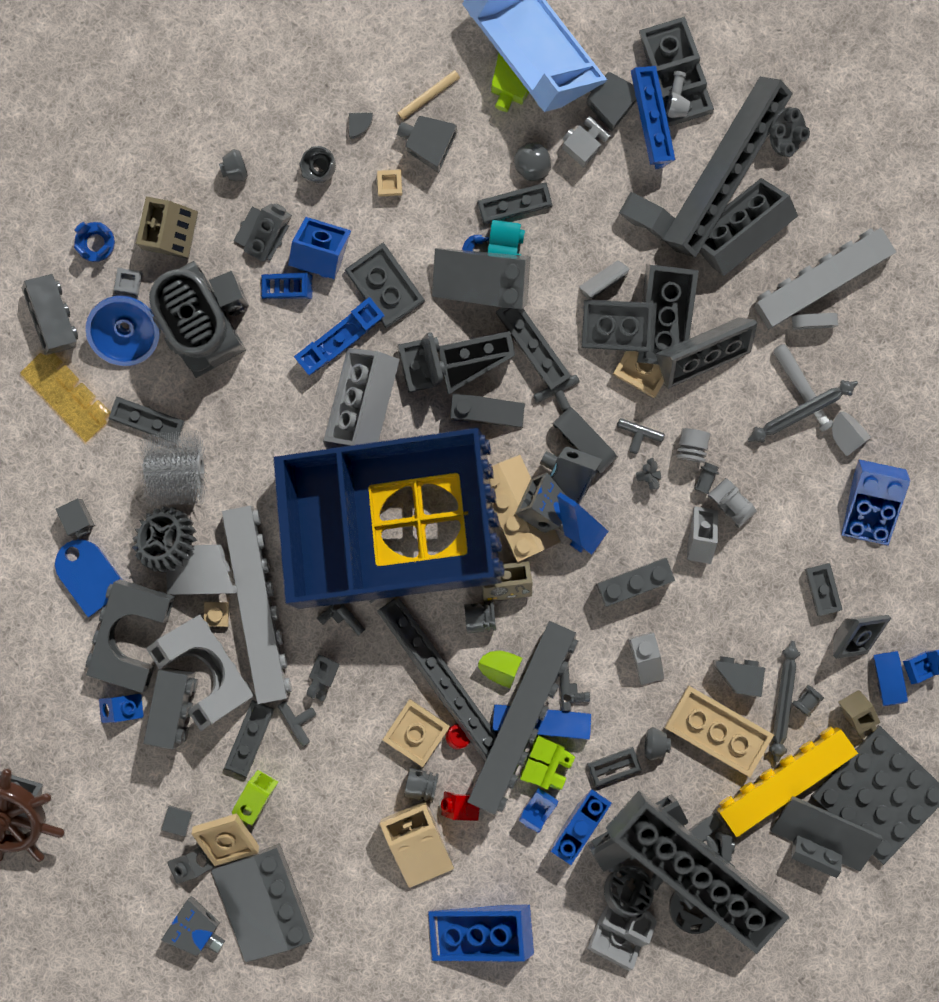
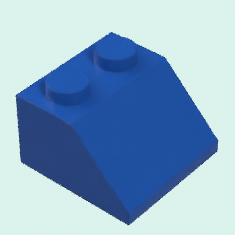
(319, 248)

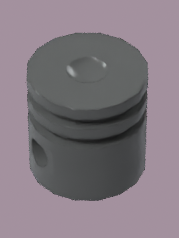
(479, 617)
(421, 785)

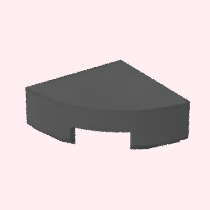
(359, 123)

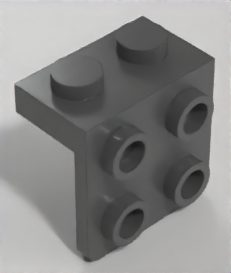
(421, 363)

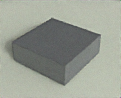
(177, 820)

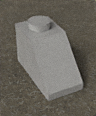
(703, 535)
(646, 658)

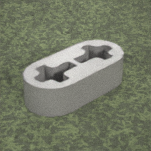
(815, 321)

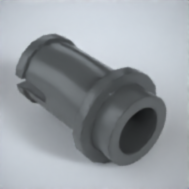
(706, 477)

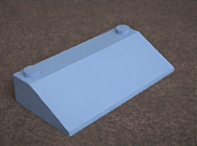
(537, 49)

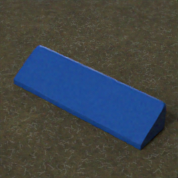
(555, 723)

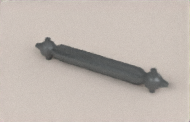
(803, 411)
(784, 701)

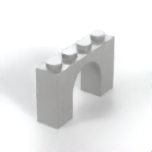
(197, 640)

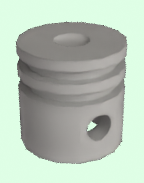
(693, 445)

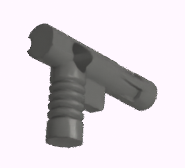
(340, 615)
(571, 690)

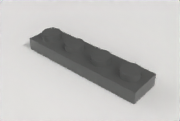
(534, 346)

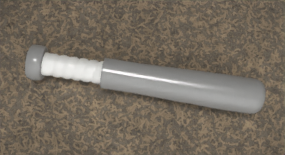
(798, 379)

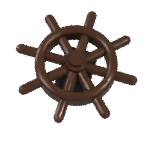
(22, 807)

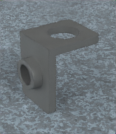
(186, 866)

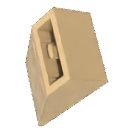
(416, 844)

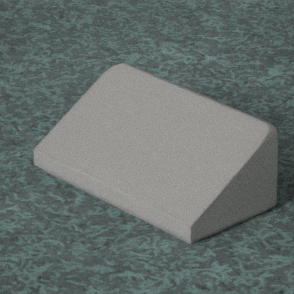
(604, 280)

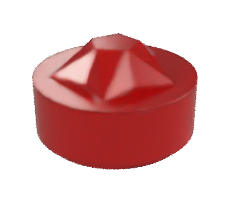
(456, 737)

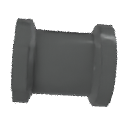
(808, 700)

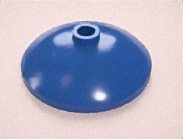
(120, 344)

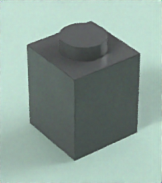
(75, 518)

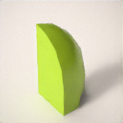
(500, 667)

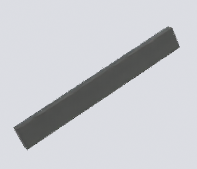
(439, 676)

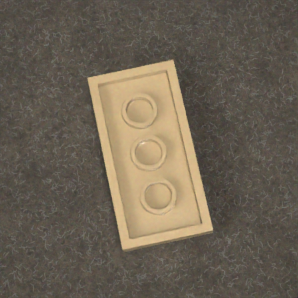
(719, 731)

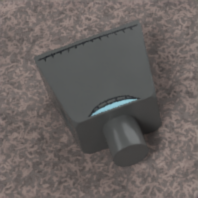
(572, 471)

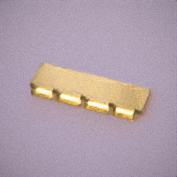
(70, 402)

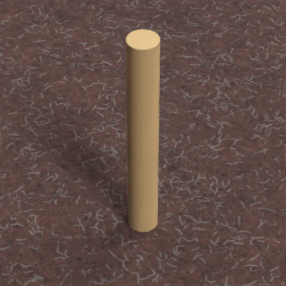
(428, 95)

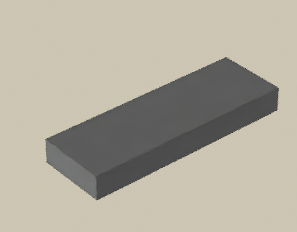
(515, 203)
(145, 419)
(249, 738)

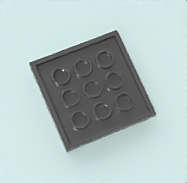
(881, 792)

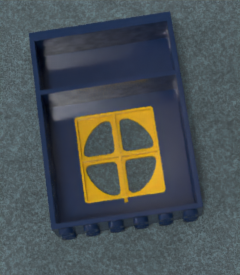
(334, 527)

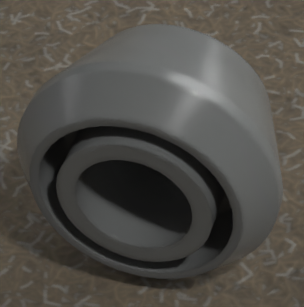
(233, 166)
(656, 744)

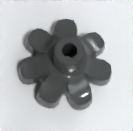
(650, 474)

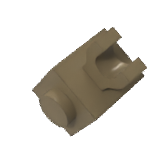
(859, 713)

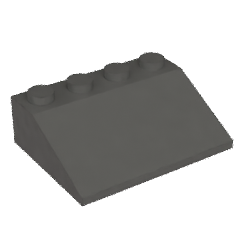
(263, 904)

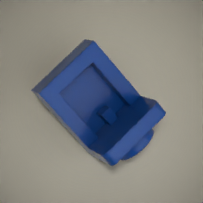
(922, 666)
(538, 810)

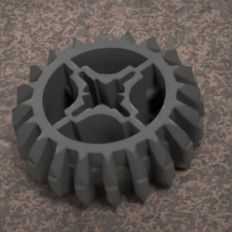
(156, 539)

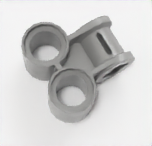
(732, 502)

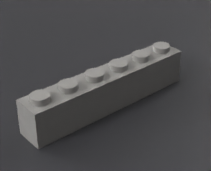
(824, 278)

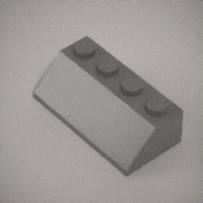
(361, 397)

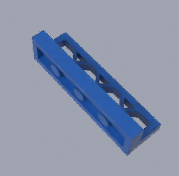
(653, 116)

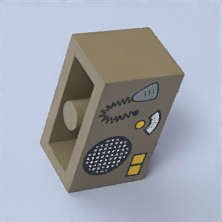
(514, 584)

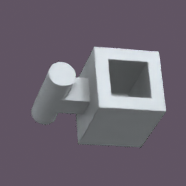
(583, 144)

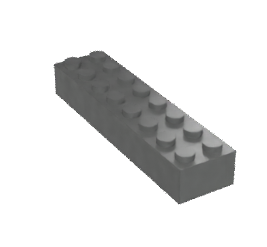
(697, 872)

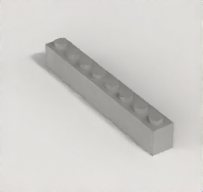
(255, 604)

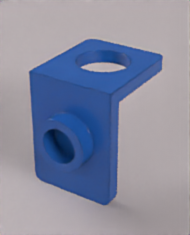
(121, 708)

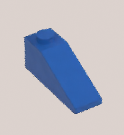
(580, 526)

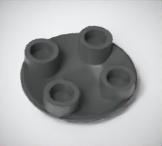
(788, 131)

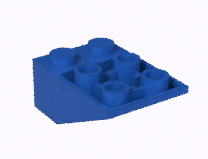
(875, 502)

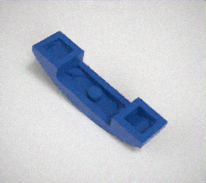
(340, 337)

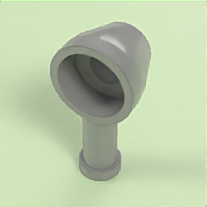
(677, 105)

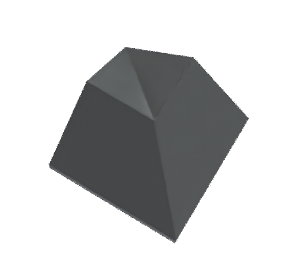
(858, 635)

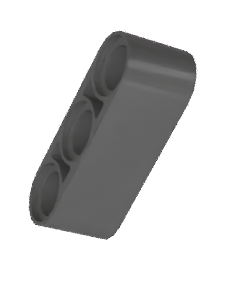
(581, 435)

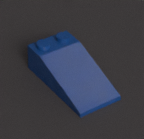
(482, 933)

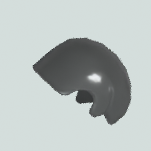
(323, 159)
(533, 161)

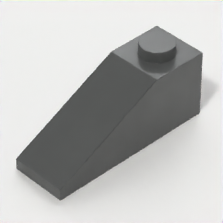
(487, 410)

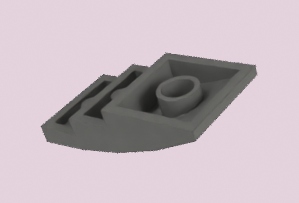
(673, 49)

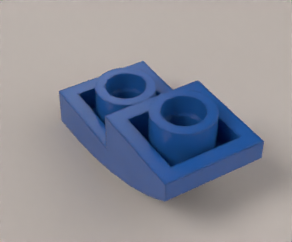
(890, 678)

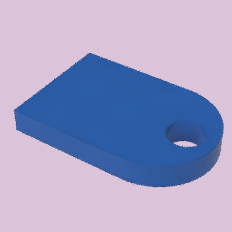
(87, 576)

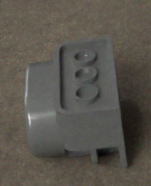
(204, 338)

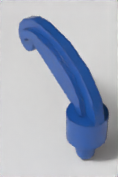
(470, 243)

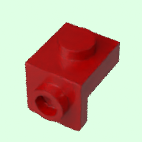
(457, 807)

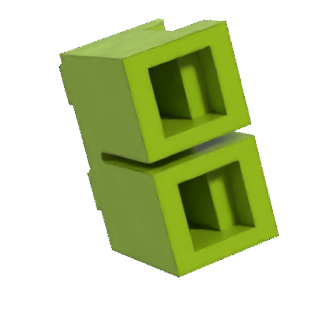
(542, 773)

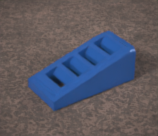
(307, 280)

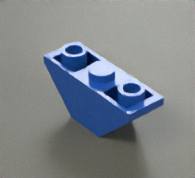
(580, 826)

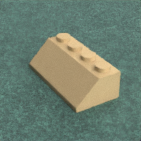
(510, 485)

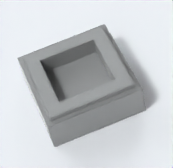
(128, 281)

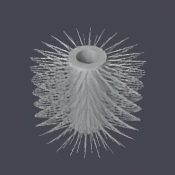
(173, 468)

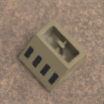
(166, 227)

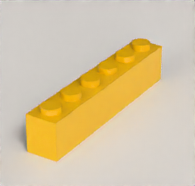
(786, 781)

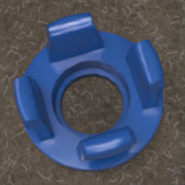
(84, 231)

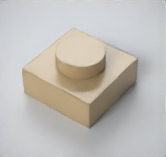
(389, 182)
(216, 613)

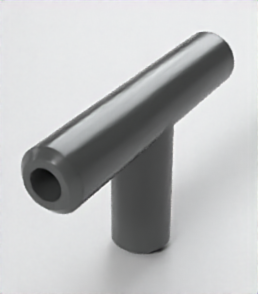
(558, 392)
(640, 432)
(296, 722)

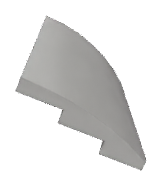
(202, 573)
(615, 932)

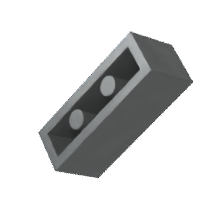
(49, 314)
(635, 582)

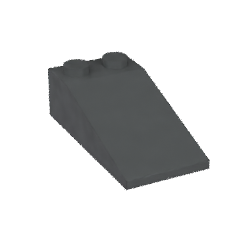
(481, 277)
(675, 297)

